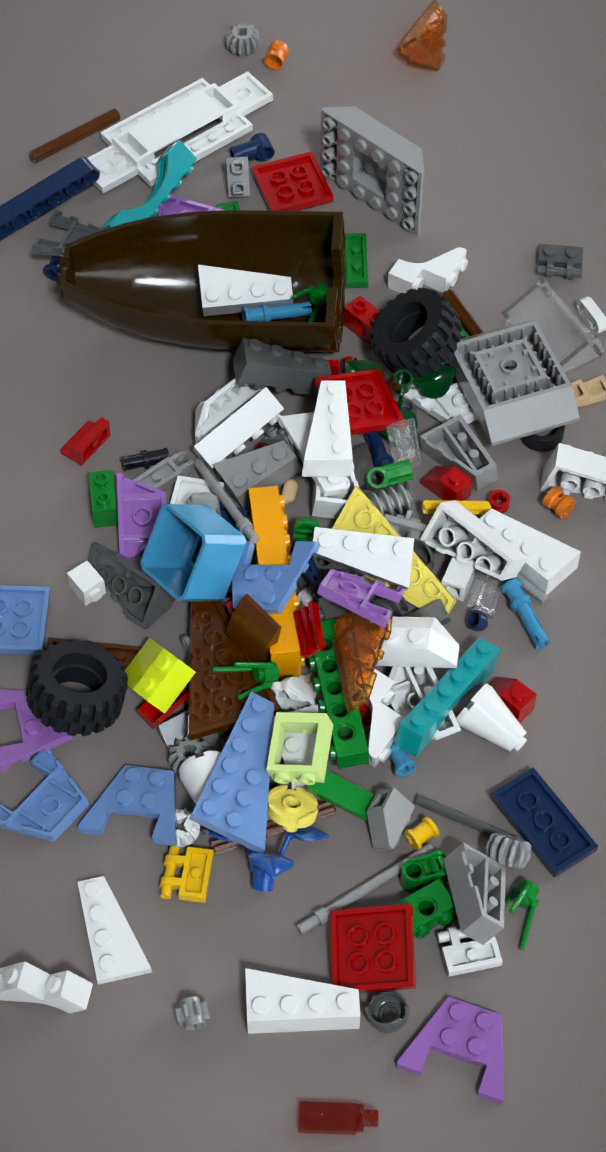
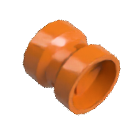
(276, 55)
(559, 502)

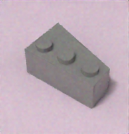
(457, 445)
(257, 468)
(477, 892)

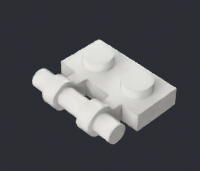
(467, 956)

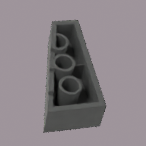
(277, 367)

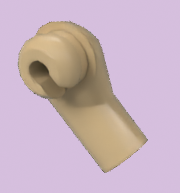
(289, 491)

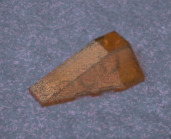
(425, 40)
(357, 653)

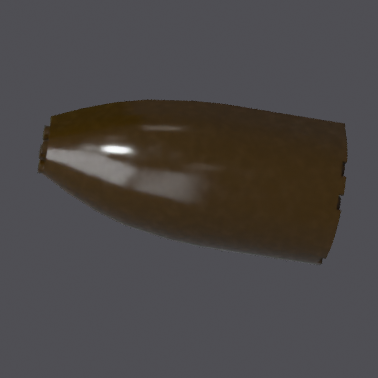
(149, 281)

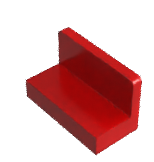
(86, 441)
(154, 716)

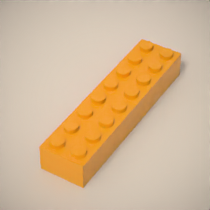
(274, 548)

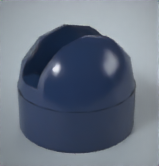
(477, 621)

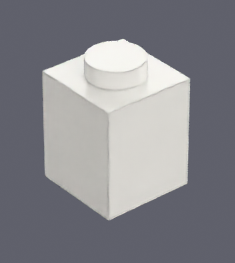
(458, 578)
(86, 583)

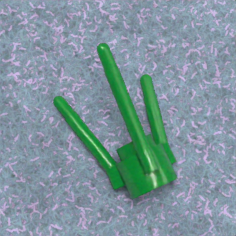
(318, 297)
(262, 672)
(524, 896)

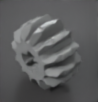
(242, 39)
(184, 750)
(508, 850)

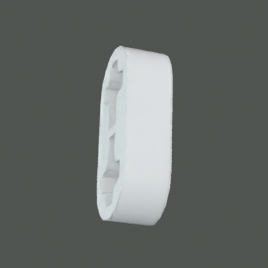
(591, 314)

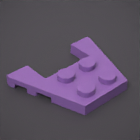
(355, 595)
(33, 732)
(465, 1034)

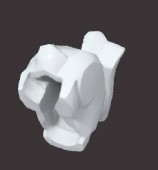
(296, 692)

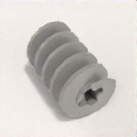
(392, 499)

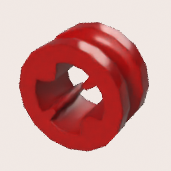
(499, 495)

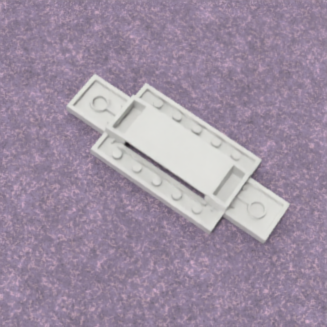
(170, 119)

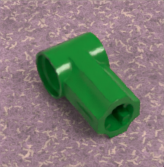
(390, 474)

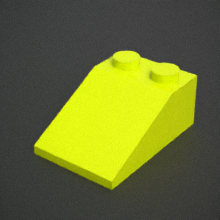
(157, 675)

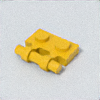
(195, 875)

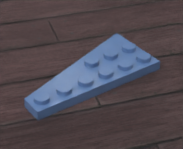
(238, 787)

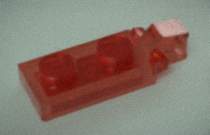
(335, 1118)

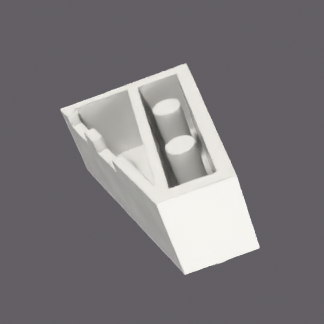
(299, 747)

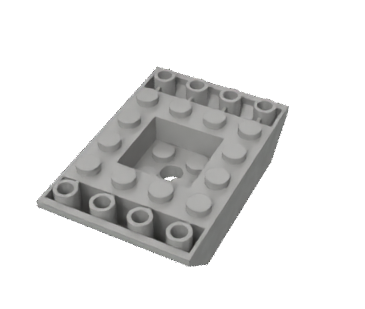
(373, 164)
(518, 400)

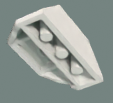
(221, 406)
(419, 644)
(411, 687)

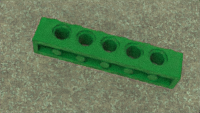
(345, 752)

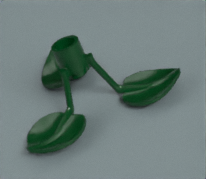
(431, 386)

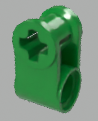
(427, 868)

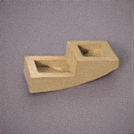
(590, 391)

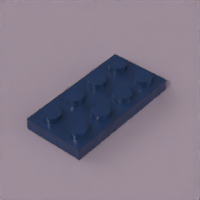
(544, 822)

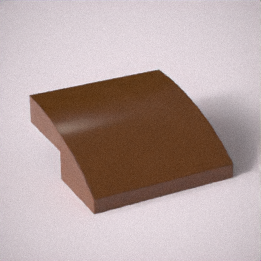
(253, 629)

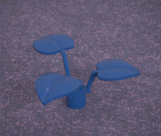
(268, 867)

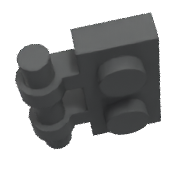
(560, 261)

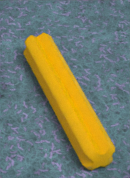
(475, 507)

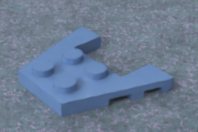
(271, 584)
(138, 793)
(50, 806)

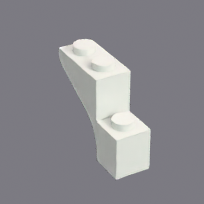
(436, 273)
(384, 720)
(30, 984)

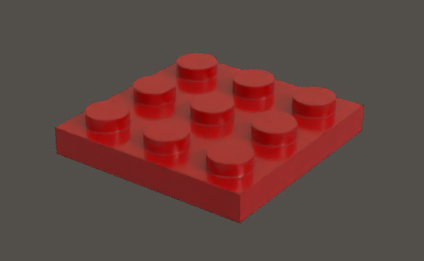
(292, 183)
(368, 400)
(373, 948)

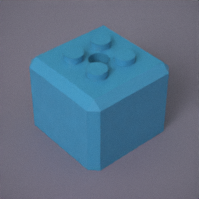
(193, 552)

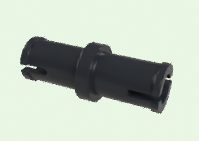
(143, 459)

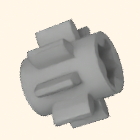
(192, 1013)

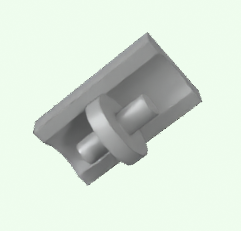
(238, 176)
(407, 525)

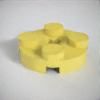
(281, 811)

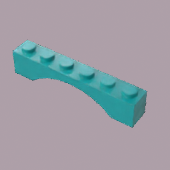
(172, 165)
(425, 719)

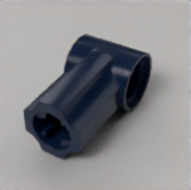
(257, 147)

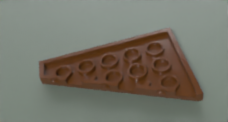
(214, 695)

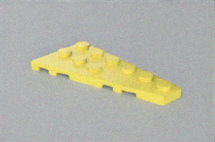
(362, 516)

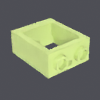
(300, 723)

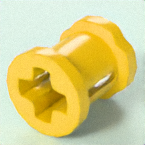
(421, 833)

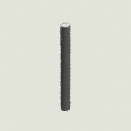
(459, 816)

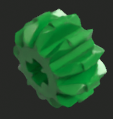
(304, 529)

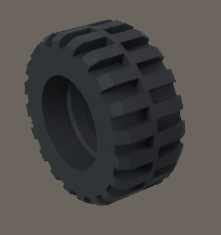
(406, 315)
(72, 710)

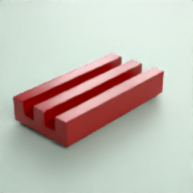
(306, 631)

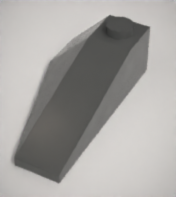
(130, 586)

